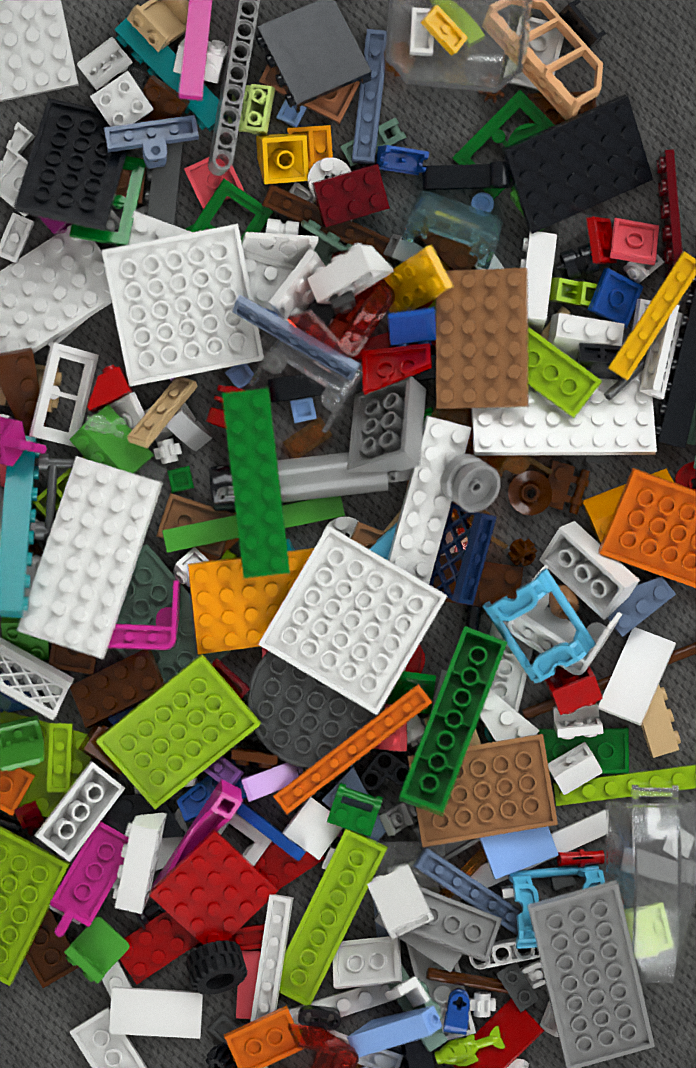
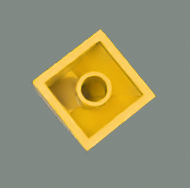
(282, 157)

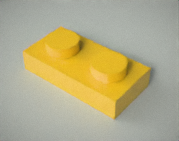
(444, 30)

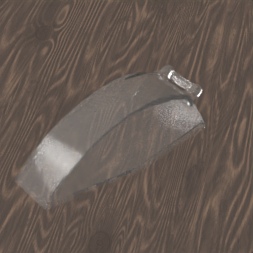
(655, 868)

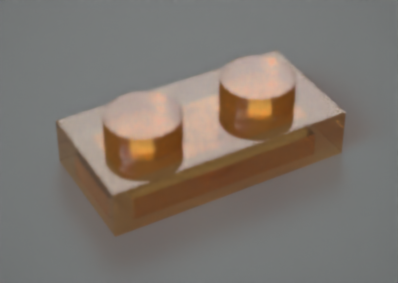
(307, 438)

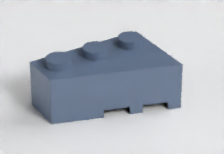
(641, 603)
(353, 781)

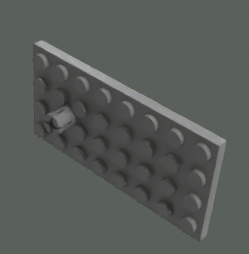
(591, 975)

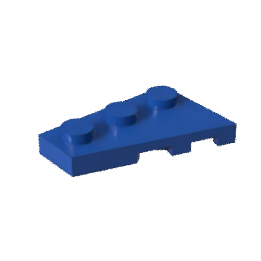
(195, 798)

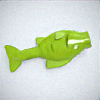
(463, 1050)

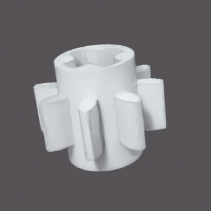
(167, 451)
(482, 1004)

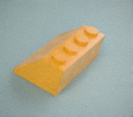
(602, 506)

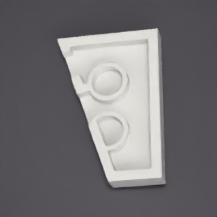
(277, 249)
(503, 720)

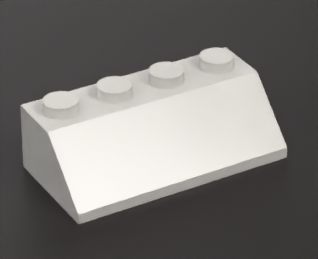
(591, 576)
(80, 811)
(139, 862)

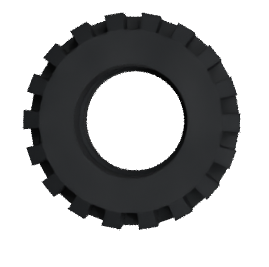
(216, 967)

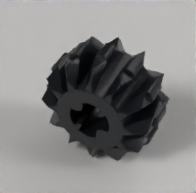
(220, 1057)

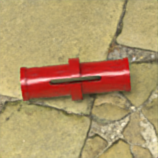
(595, 857)

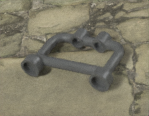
(50, 465)

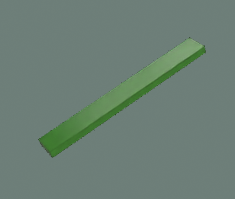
(227, 529)

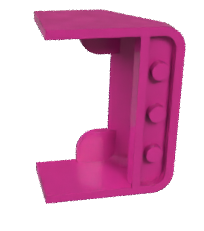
(151, 637)

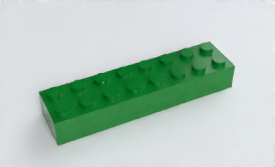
(256, 483)
(453, 721)

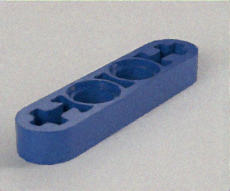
(270, 831)

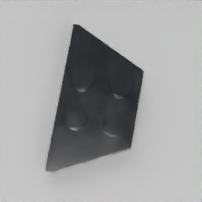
(131, 805)

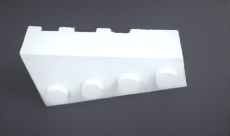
(539, 262)

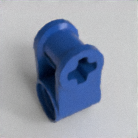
(457, 1015)

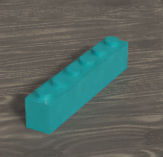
(161, 66)

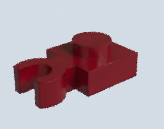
(29, 816)

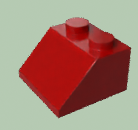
(109, 388)
(572, 690)

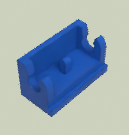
(401, 159)

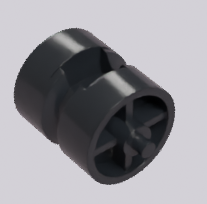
(576, 262)

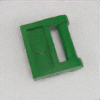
(351, 816)

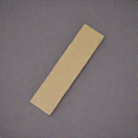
(162, 411)

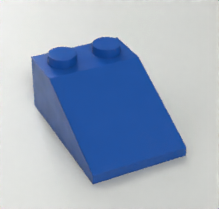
(411, 327)

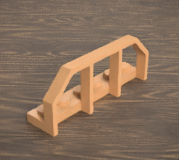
(542, 75)

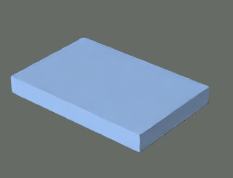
(518, 850)

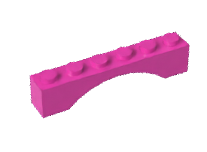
(213, 815)

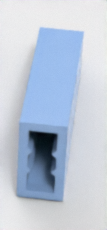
(395, 1030)

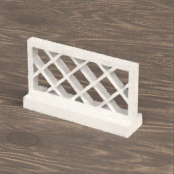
(32, 669)

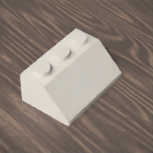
(349, 272)
(569, 331)

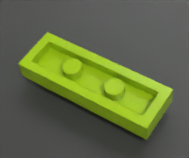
(59, 757)

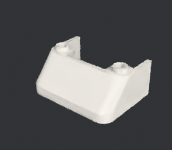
(544, 630)

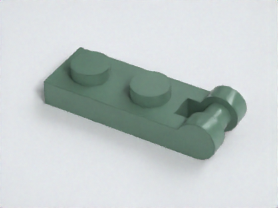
(391, 125)

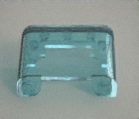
(456, 222)

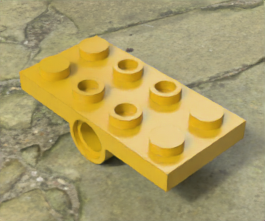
(417, 281)

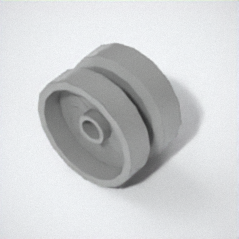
(470, 483)

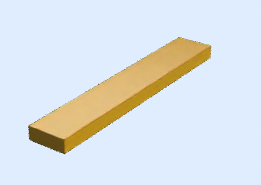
(654, 316)

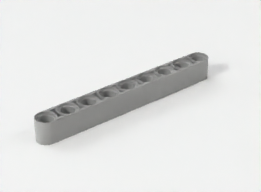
(233, 86)

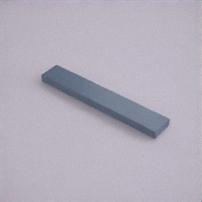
(370, 99)
(295, 337)
(467, 888)

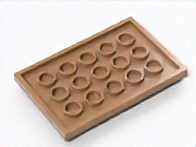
(483, 340)
(497, 792)

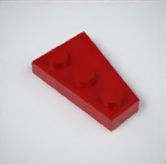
(393, 364)

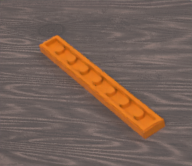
(352, 749)

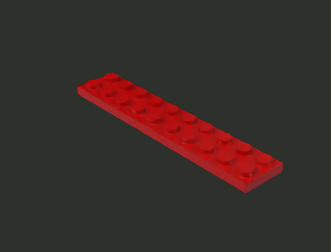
(168, 939)

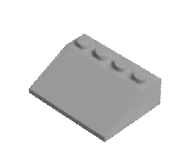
(388, 428)

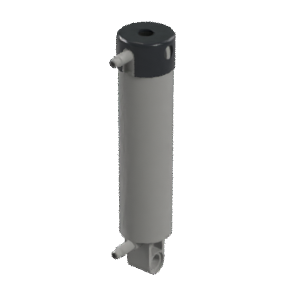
(308, 479)

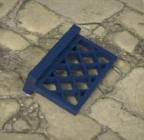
(472, 557)

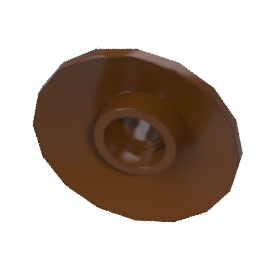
(519, 490)

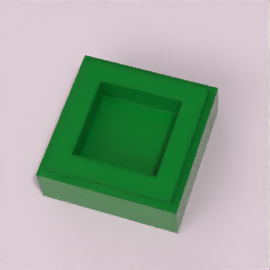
(180, 479)

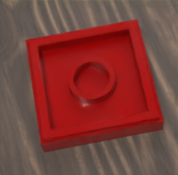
(600, 239)

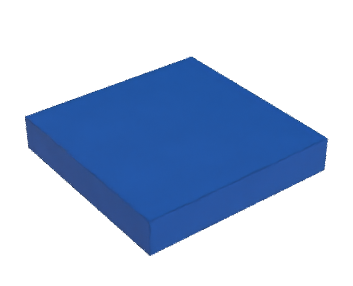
(615, 297)

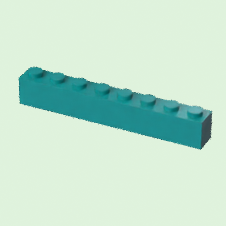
(16, 533)

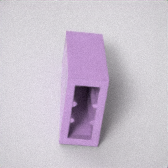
(269, 779)

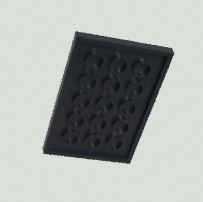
(578, 163)
(70, 168)

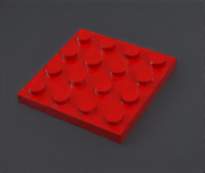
(213, 890)

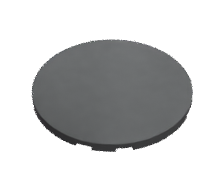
(299, 713)

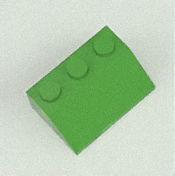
(111, 449)

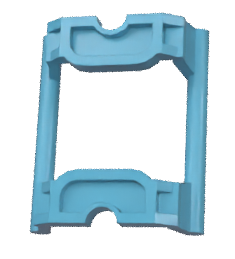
(526, 600)
(527, 894)

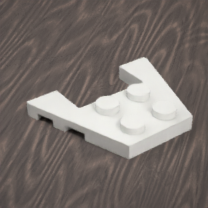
(14, 165)

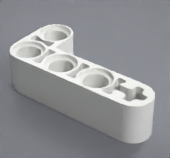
(512, 956)

